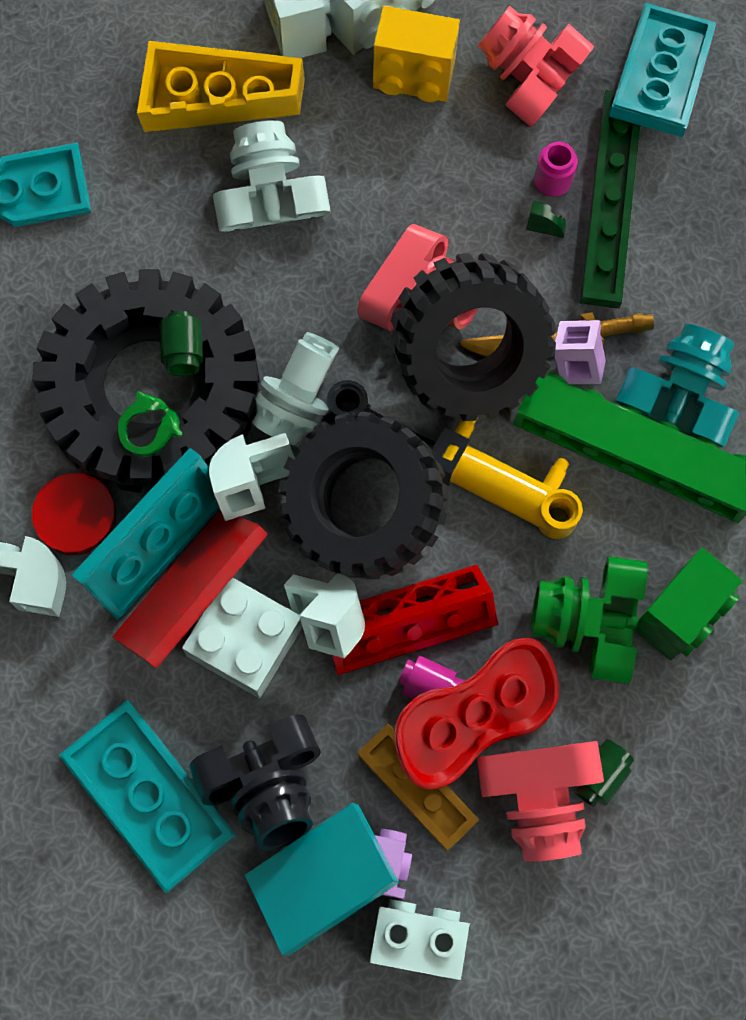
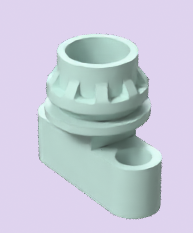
(263, 157)
(292, 402)

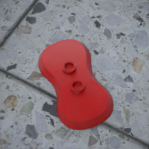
(452, 725)

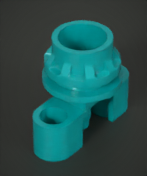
(696, 363)

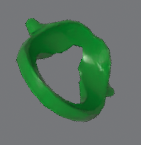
(168, 427)

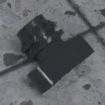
(263, 782)

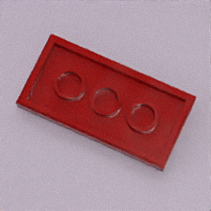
(189, 587)

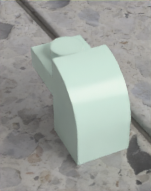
(241, 469)
(38, 577)
(327, 612)

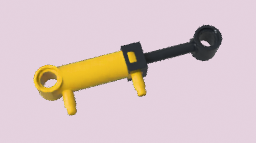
(482, 473)

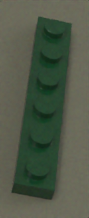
(610, 210)

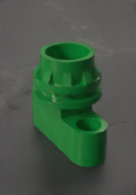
(568, 612)

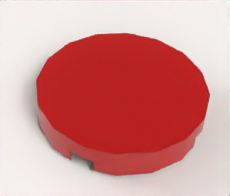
(73, 514)

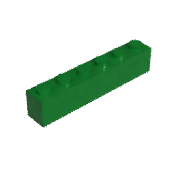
(636, 445)

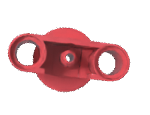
(532, 61)
(413, 252)
(541, 782)

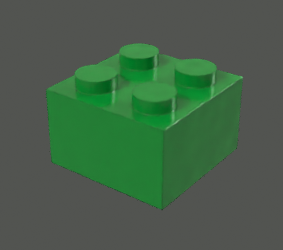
(691, 600)

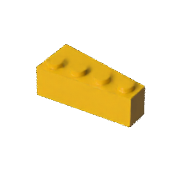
(215, 86)

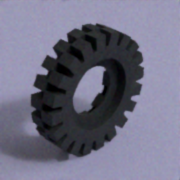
(95, 332)

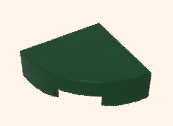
(544, 221)

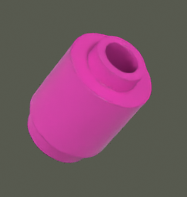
(555, 169)
(426, 676)

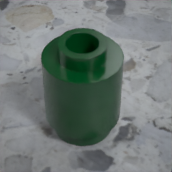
(181, 343)
(615, 769)

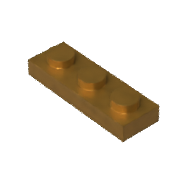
(435, 809)

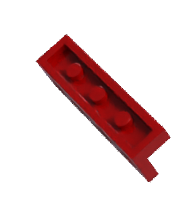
(419, 624)

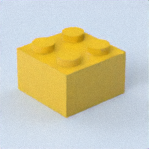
(415, 54)

